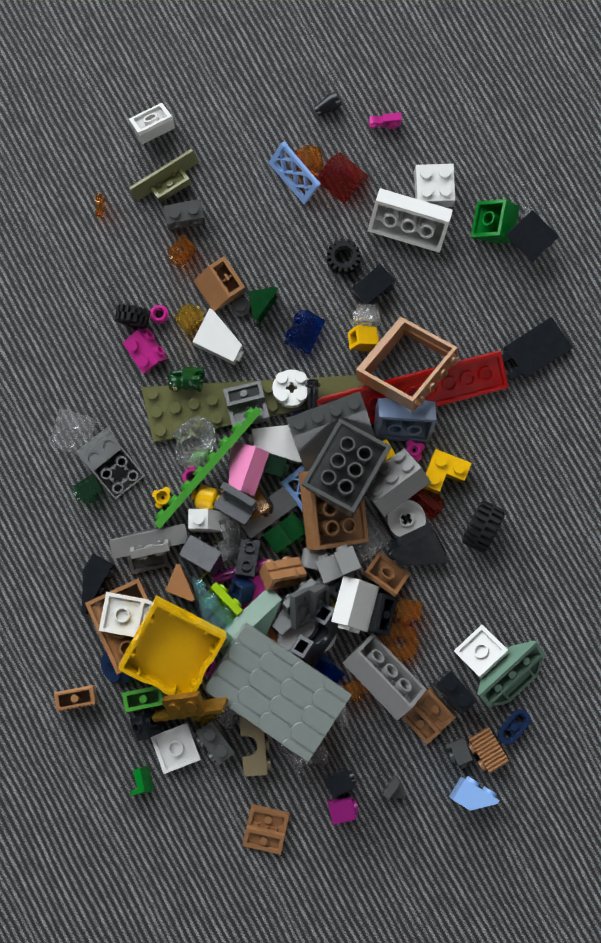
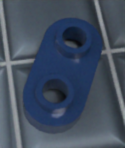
(513, 726)

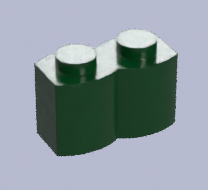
(285, 534)

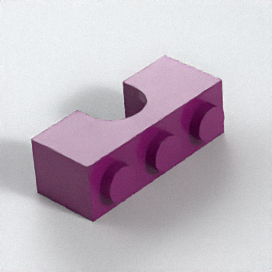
(342, 809)

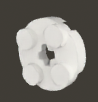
(284, 380)
(408, 507)

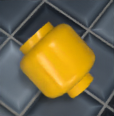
(205, 497)

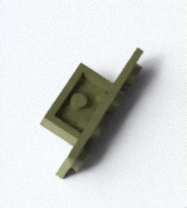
(167, 179)

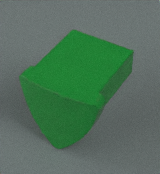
(142, 780)

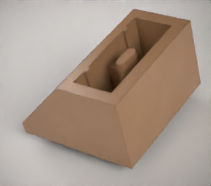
(219, 284)

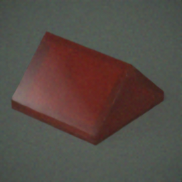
(341, 177)

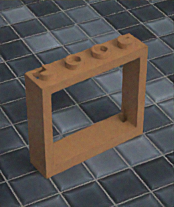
(386, 344)

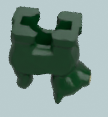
(187, 378)

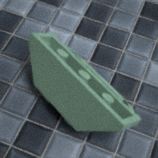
(511, 674)

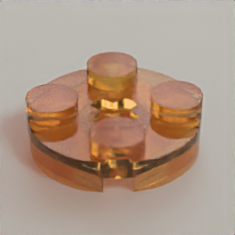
(406, 633)

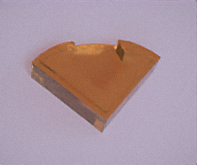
(100, 200)

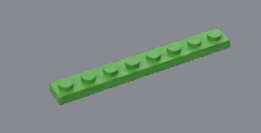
(201, 472)

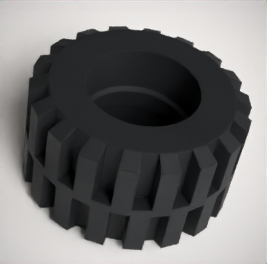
(483, 526)

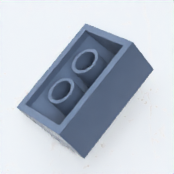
(402, 424)

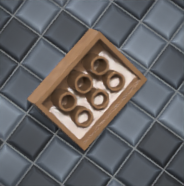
(328, 526)
(114, 643)

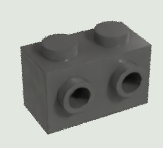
(184, 214)
(216, 743)

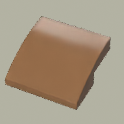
(429, 716)
(266, 829)

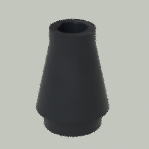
(328, 104)

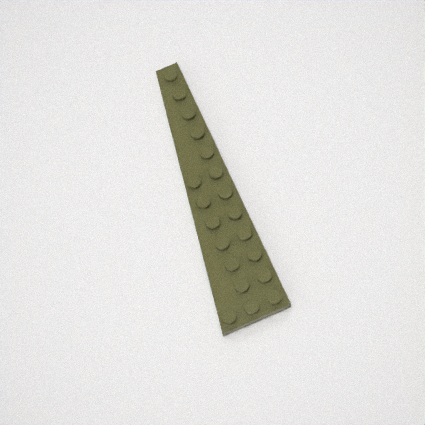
(170, 409)

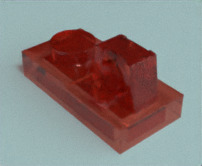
(430, 504)

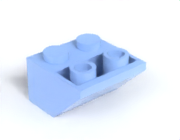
(471, 796)

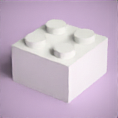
(435, 184)

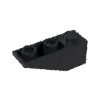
(94, 577)

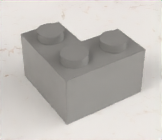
(339, 564)

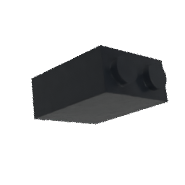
(454, 692)

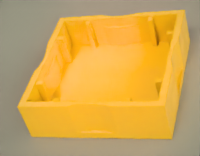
(172, 648)

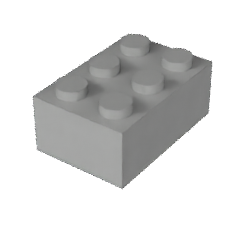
(396, 482)

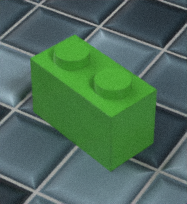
(142, 699)

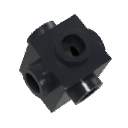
(144, 726)

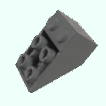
(110, 463)

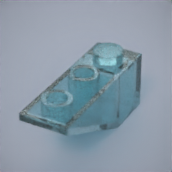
(208, 605)

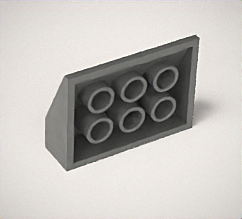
(313, 427)
(346, 467)

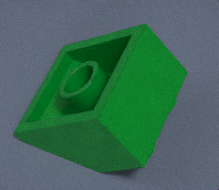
(494, 220)

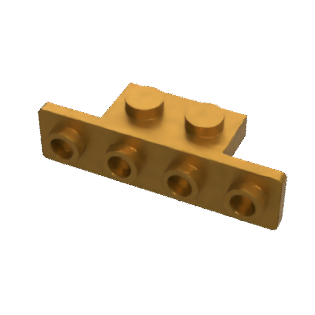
(188, 705)

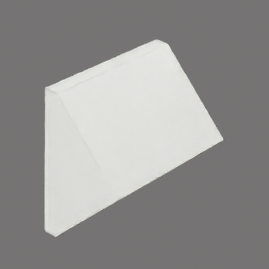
(152, 123)

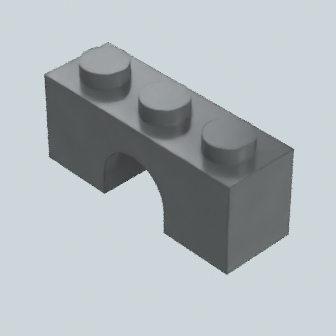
(283, 505)

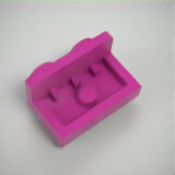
(144, 350)

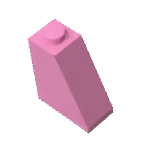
(246, 467)

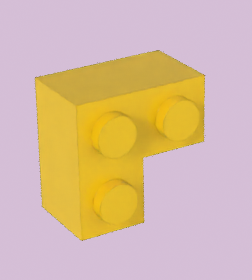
(443, 466)

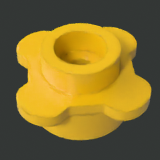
(158, 494)

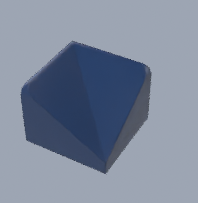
(242, 589)

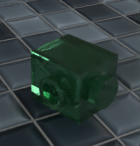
(276, 466)
(88, 490)

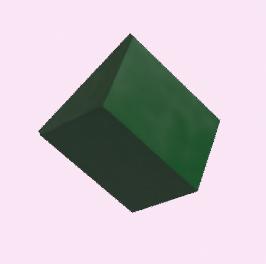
(261, 303)

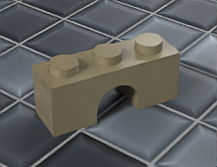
(257, 763)

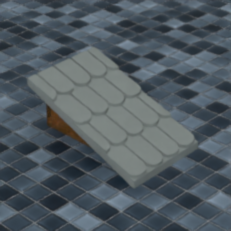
(277, 691)

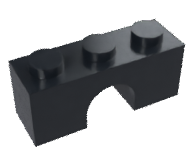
(313, 647)

